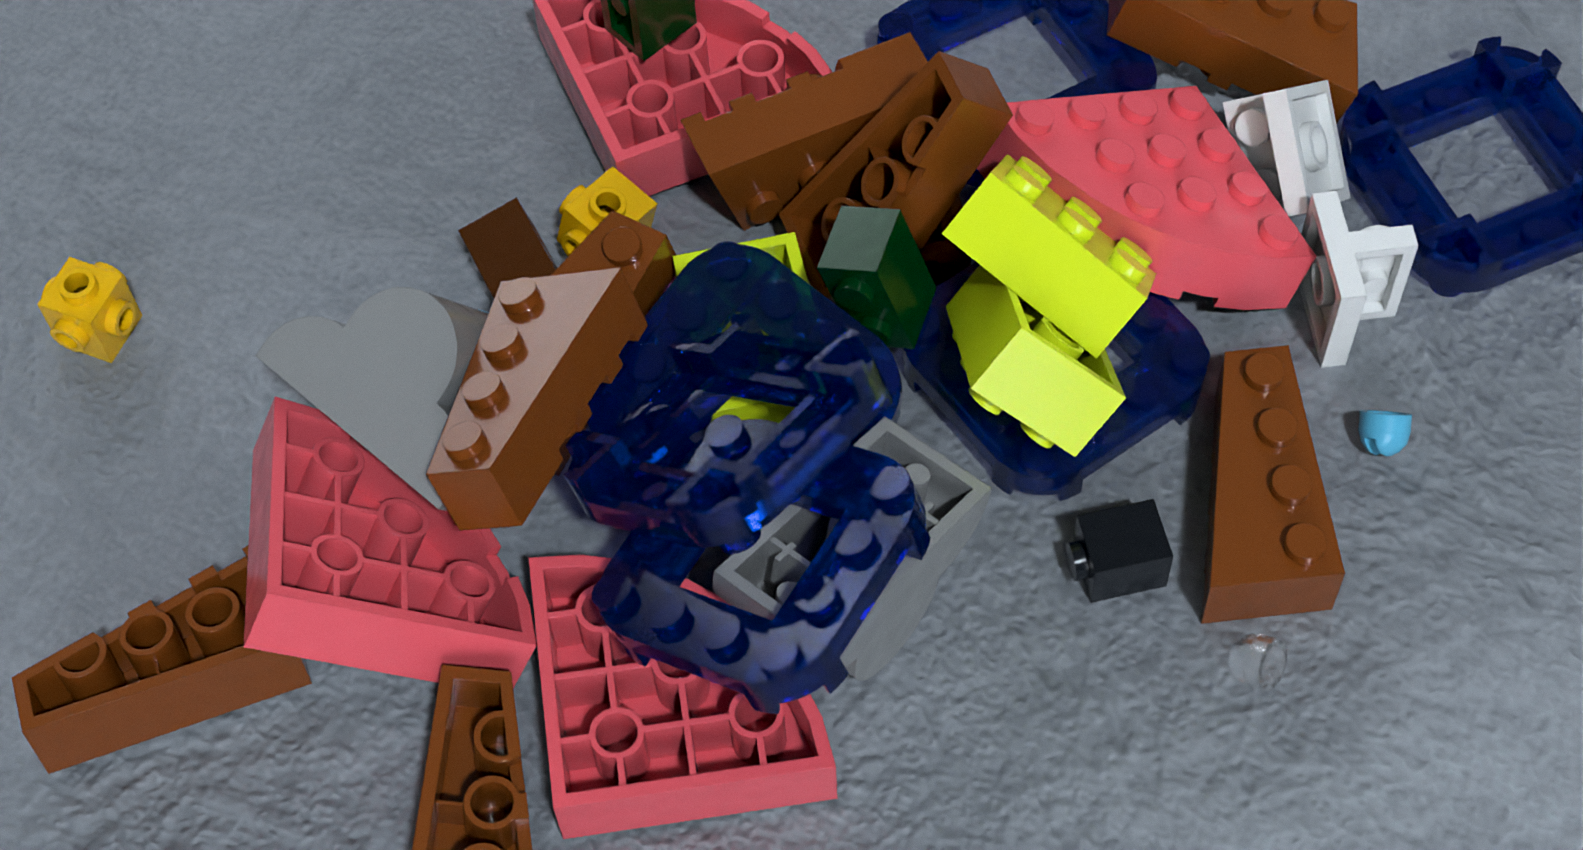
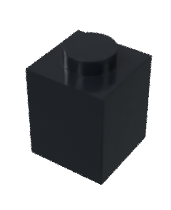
(1120, 551)

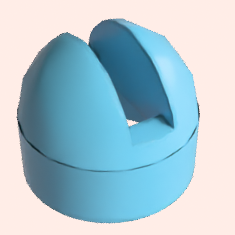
(1384, 431)

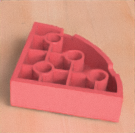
(637, 105)
(1169, 182)
(365, 566)
(654, 740)

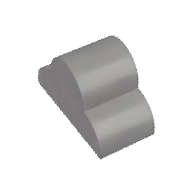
(383, 373)
(771, 568)

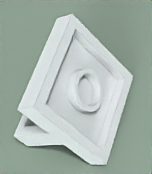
(1291, 142)
(1352, 276)

